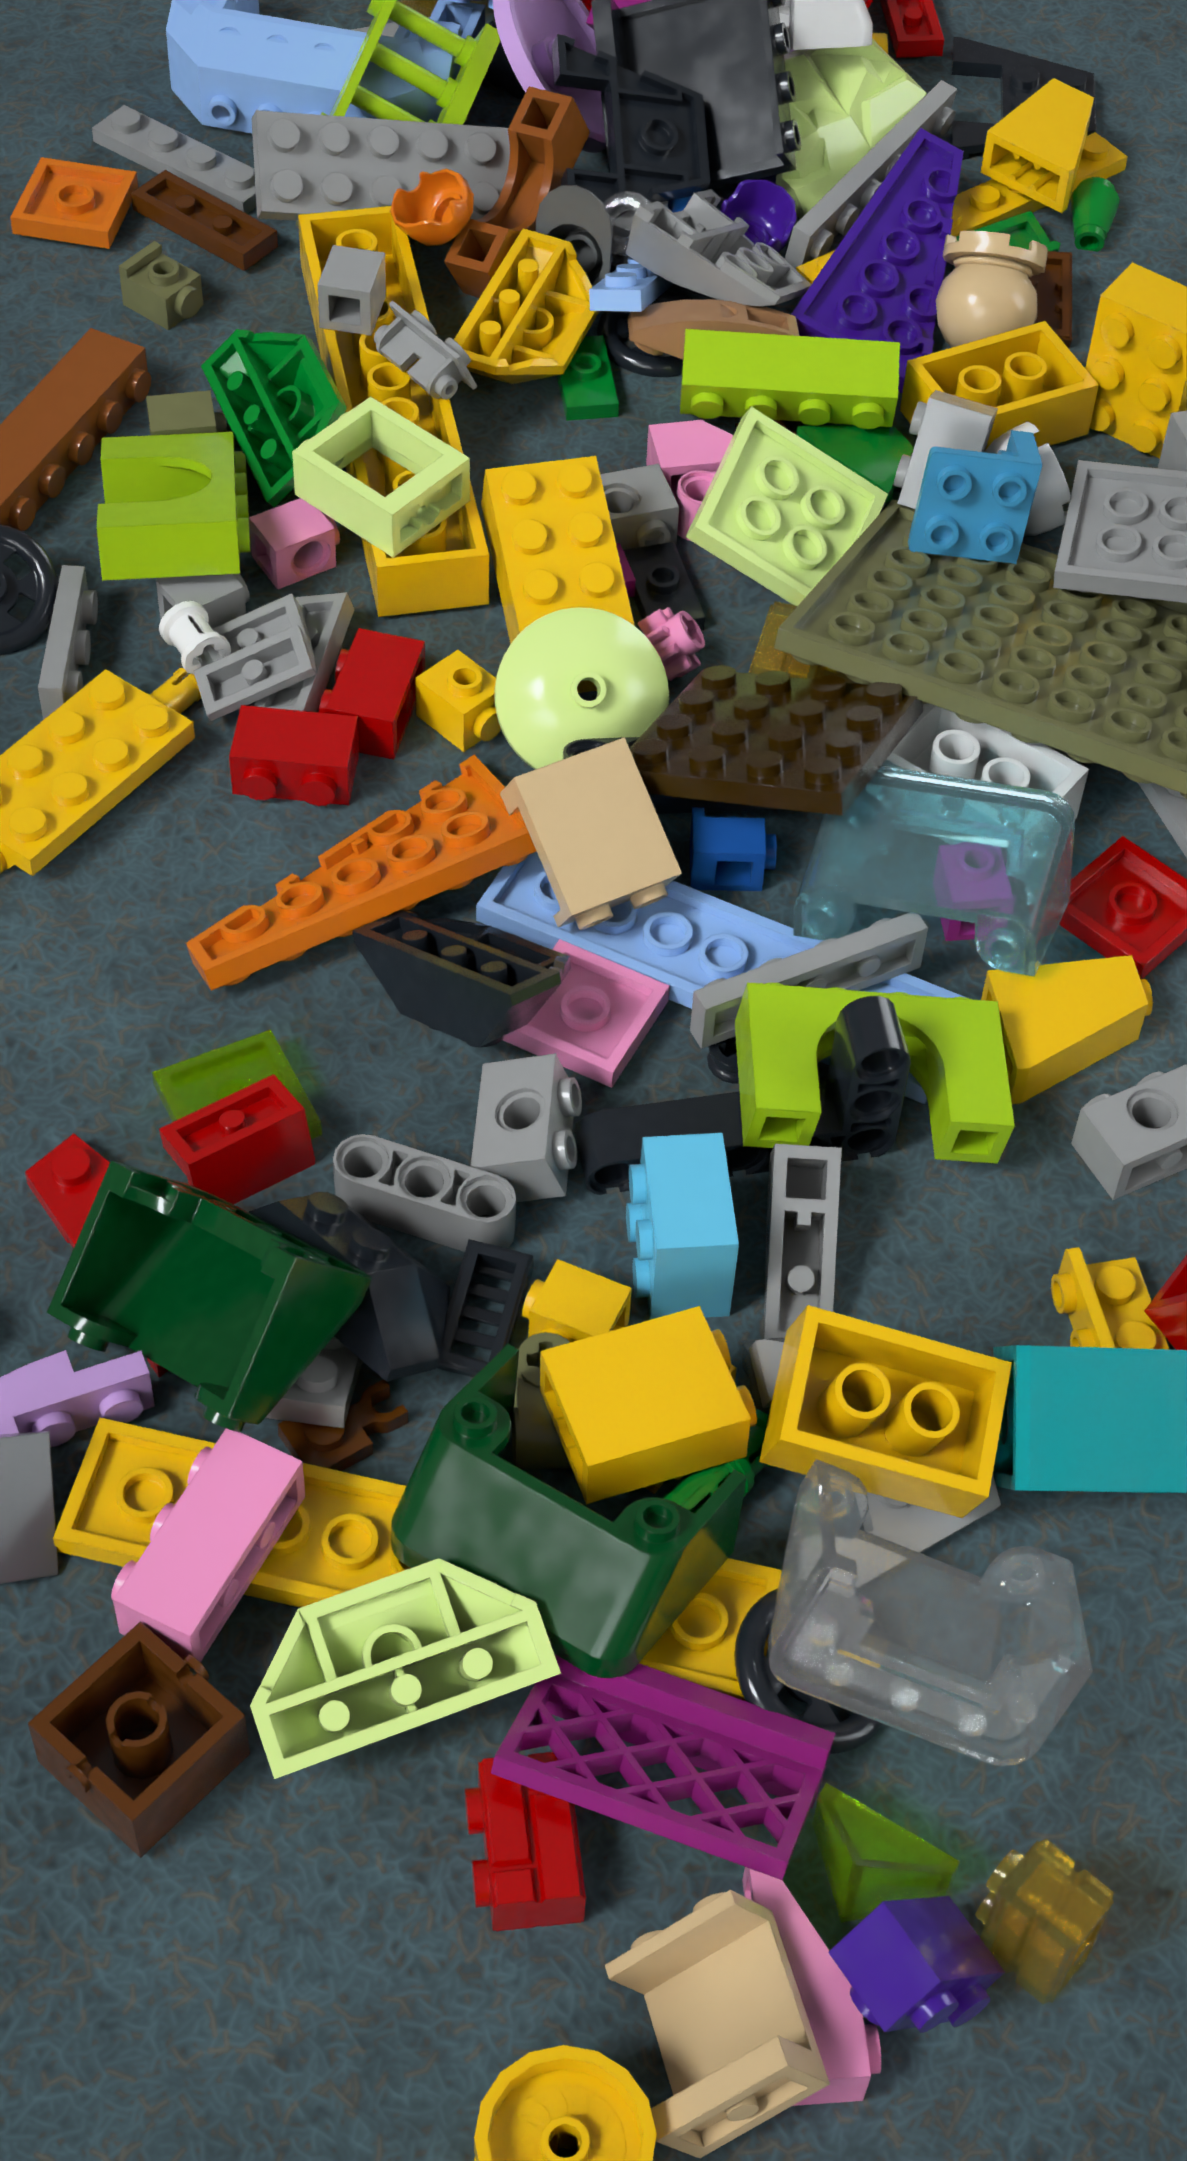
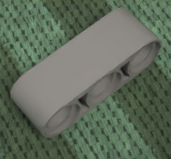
(402, 1174)

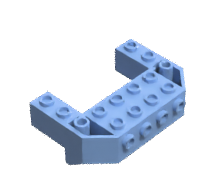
(238, 62)

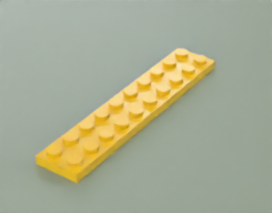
(344, 1540)

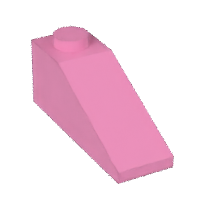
(844, 2043)

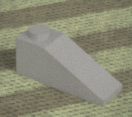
(800, 1233)

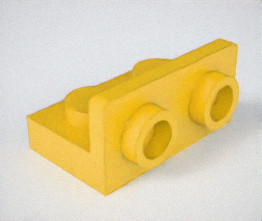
(1105, 1303)

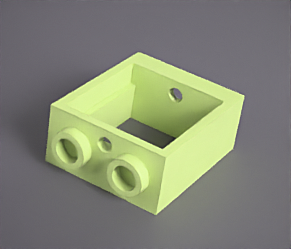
(409, 511)

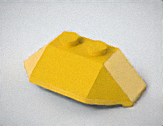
(529, 312)

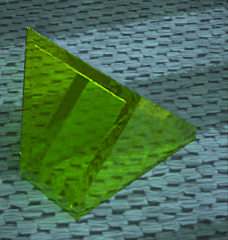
(874, 1858)

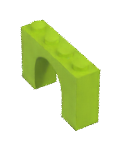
(172, 506)
(952, 1052)

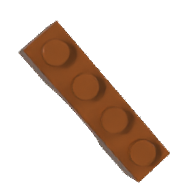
(543, 143)

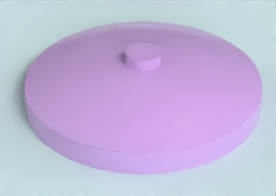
(527, 38)

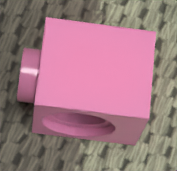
(293, 542)

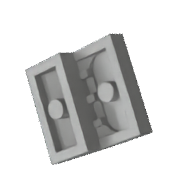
(267, 655)

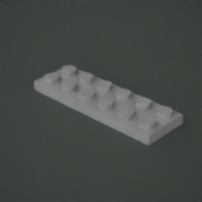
(360, 162)

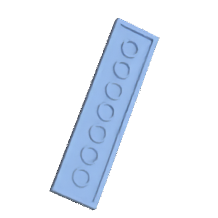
(676, 940)

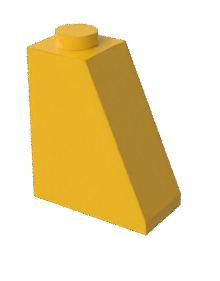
(1041, 144)
(1066, 1018)

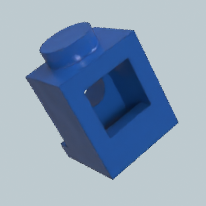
(729, 852)

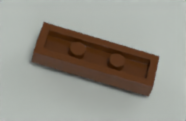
(204, 220)

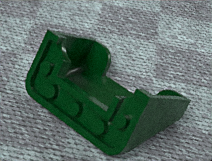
(203, 1292)

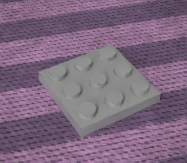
(1125, 532)

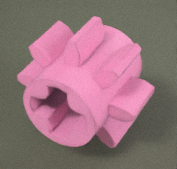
(674, 639)

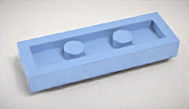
(627, 289)

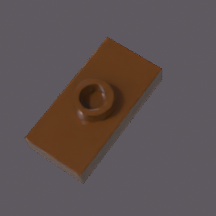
(1055, 294)

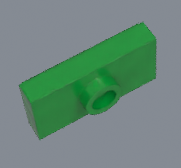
(588, 383)

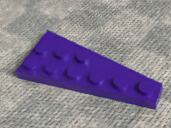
(891, 259)

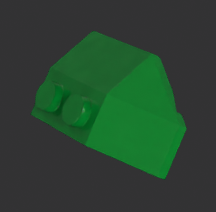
(274, 400)

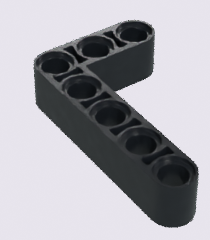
(857, 1106)

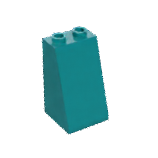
(1093, 1420)

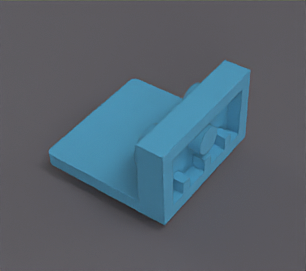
(977, 501)

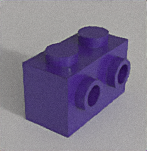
(916, 1965)

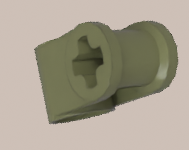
(533, 1431)

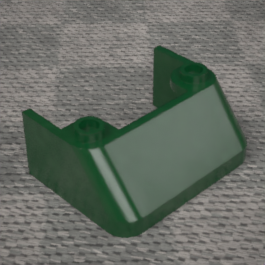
(596, 1581)

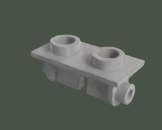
(439, 363)

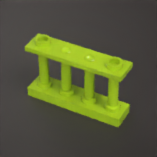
(452, 95)

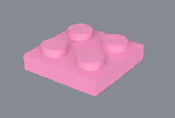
(594, 1016)

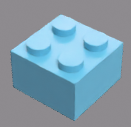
(683, 1225)

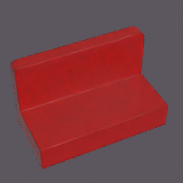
(242, 1141)

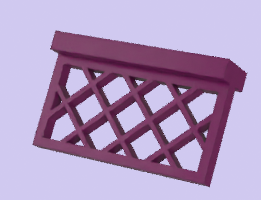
(676, 1726)

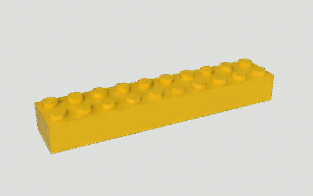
(451, 560)

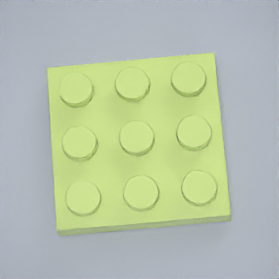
(782, 508)

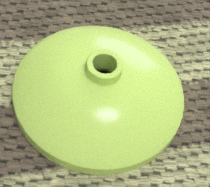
(541, 674)

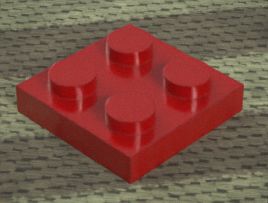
(1128, 906)

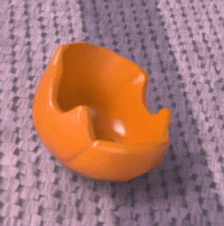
(435, 208)

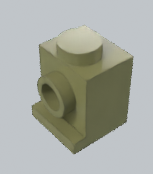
(160, 287)

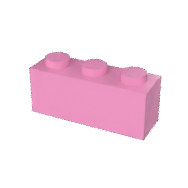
(210, 1543)

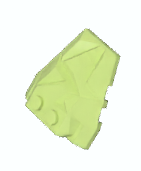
(842, 111)

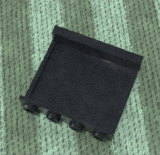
(727, 54)

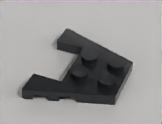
(1019, 79)
(651, 127)

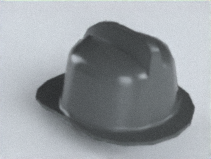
(583, 220)

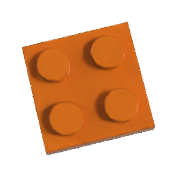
(74, 203)

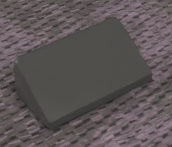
(27, 1507)

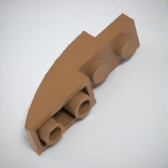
(663, 325)

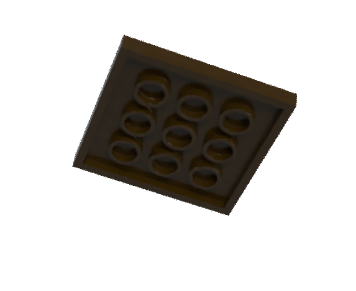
(773, 739)

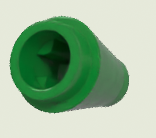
(1093, 212)

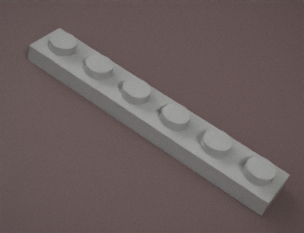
(841, 205)

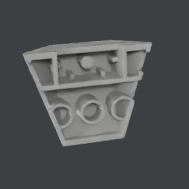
(711, 254)

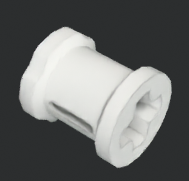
(192, 638)

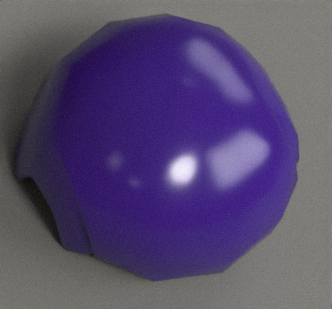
(765, 209)

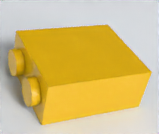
(646, 1403)

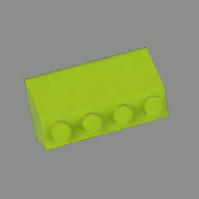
(790, 378)

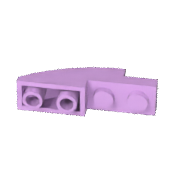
(62, 1401)

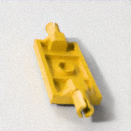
(87, 762)

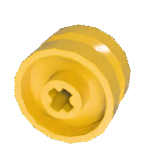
(568, 2102)

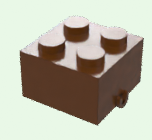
(140, 1738)

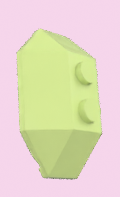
(395, 1661)

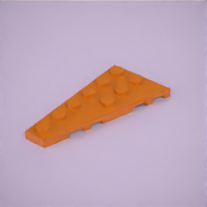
(374, 872)

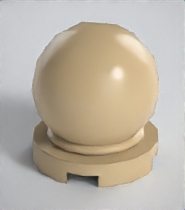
(988, 287)

